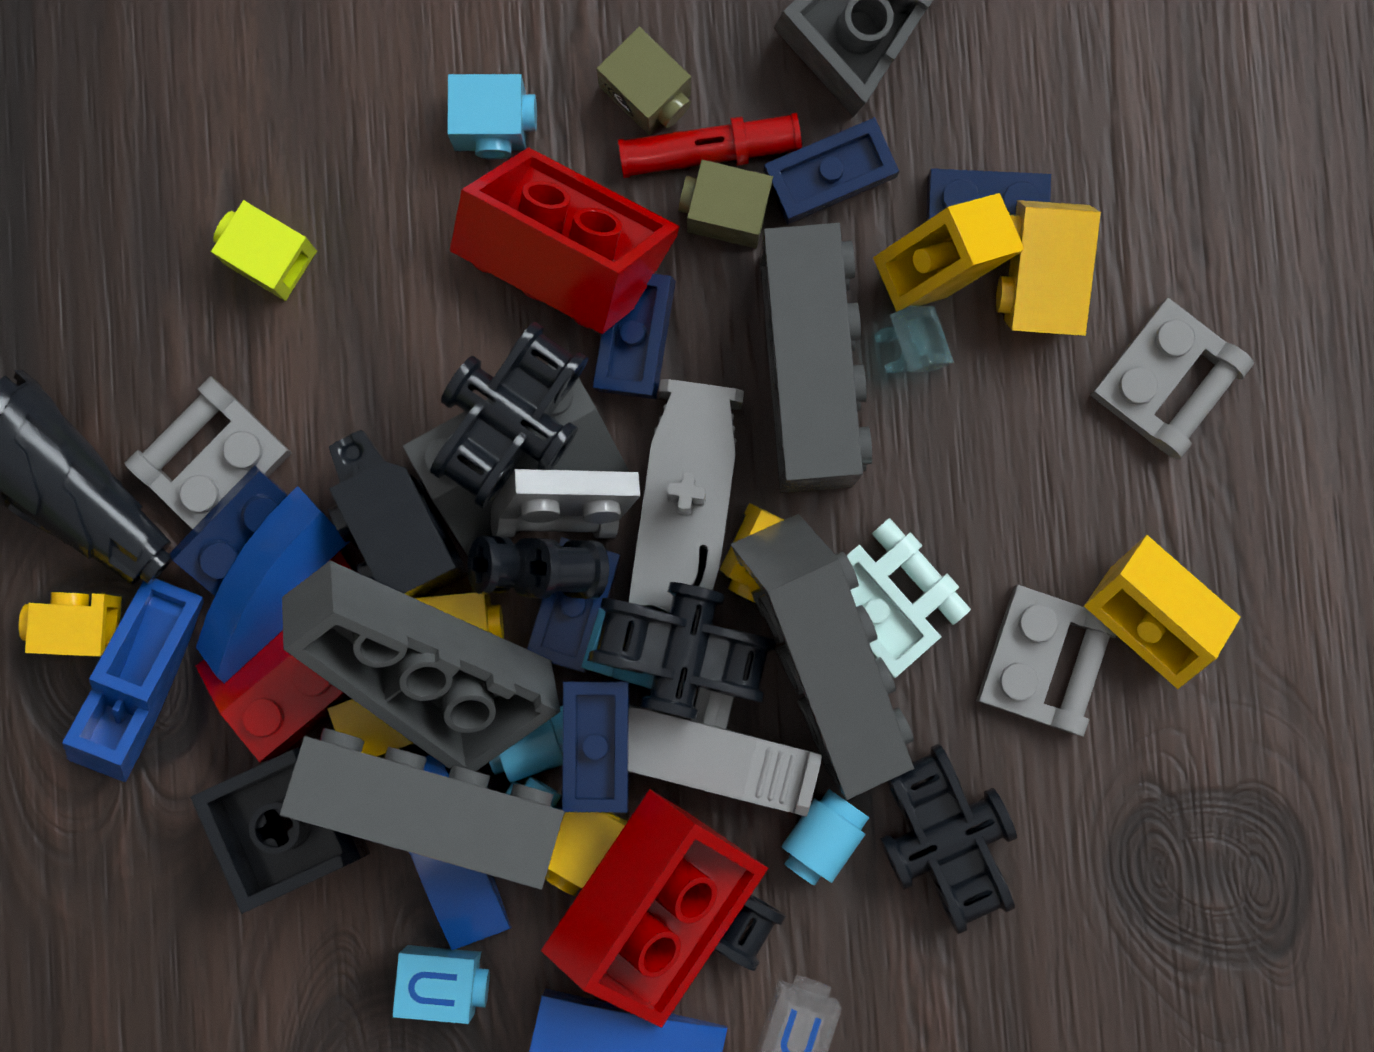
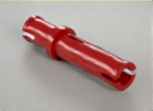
(714, 144)

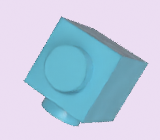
(489, 114)

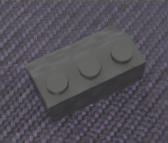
(589, 451)

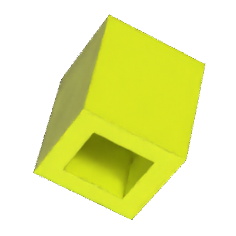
(262, 249)

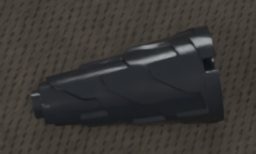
(66, 488)

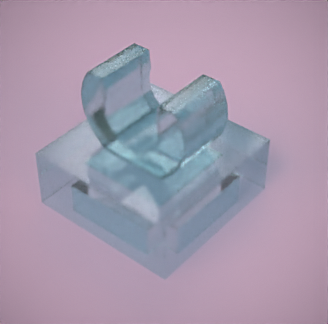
(920, 339)

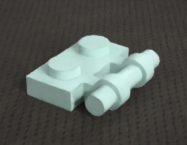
(899, 623)

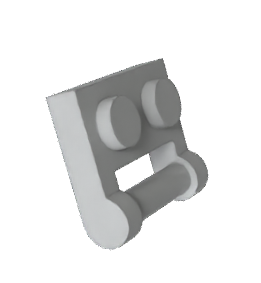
(1155, 366)
(220, 463)
(564, 502)
(1028, 656)

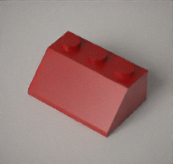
(561, 238)
(273, 696)
(653, 910)

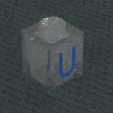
(800, 1018)

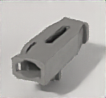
(685, 490)
(721, 760)

